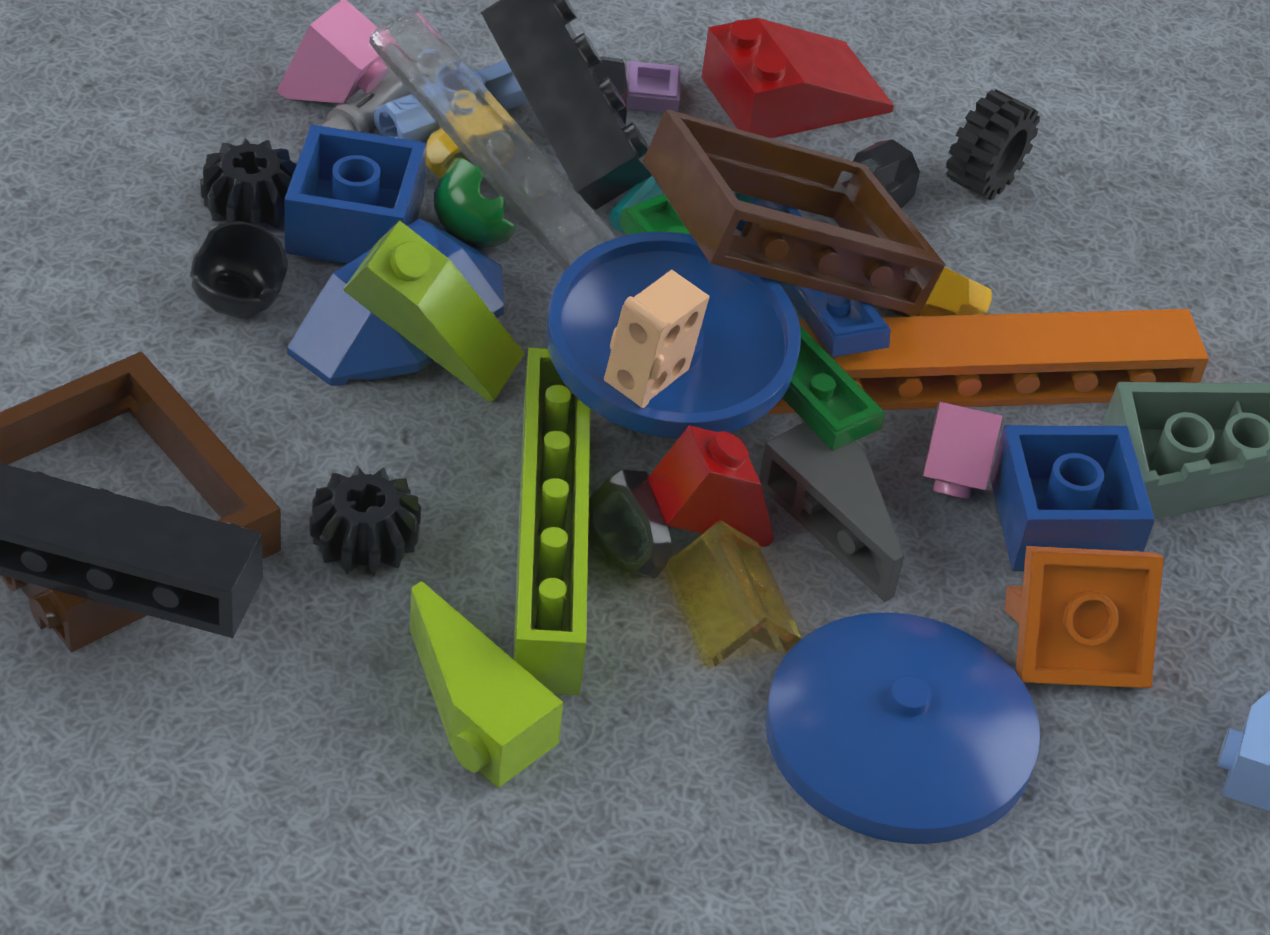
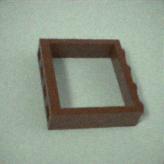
(868, 258)
(181, 434)

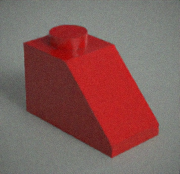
(708, 481)

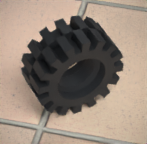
(992, 144)

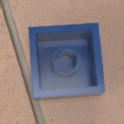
(351, 192)
(1069, 489)

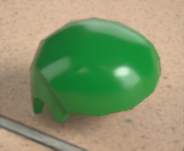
(466, 211)

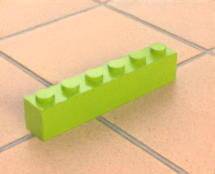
(552, 530)

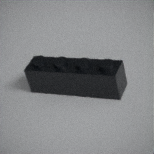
(569, 98)
(127, 551)

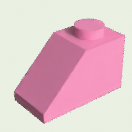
(334, 58)
(961, 449)

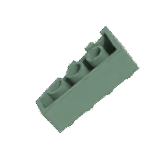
(1196, 441)

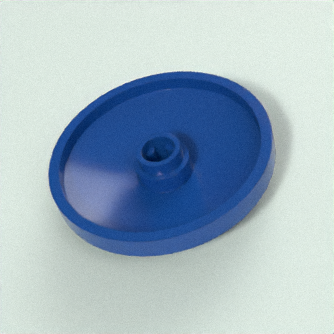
(741, 353)
(902, 728)

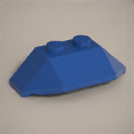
(350, 342)

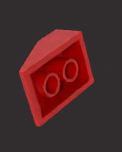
(787, 78)

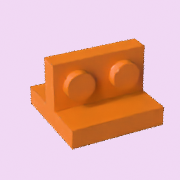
(1087, 616)

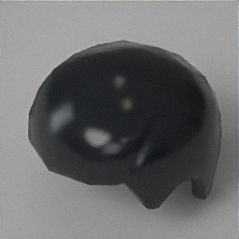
(239, 269)

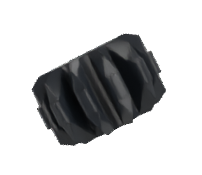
(247, 183)
(365, 520)

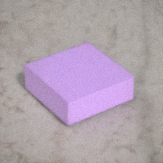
(653, 86)

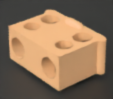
(655, 337)

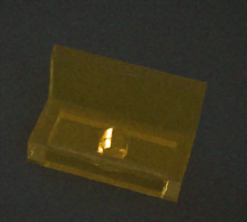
(729, 595)

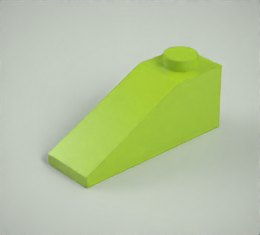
(435, 309)
(487, 702)

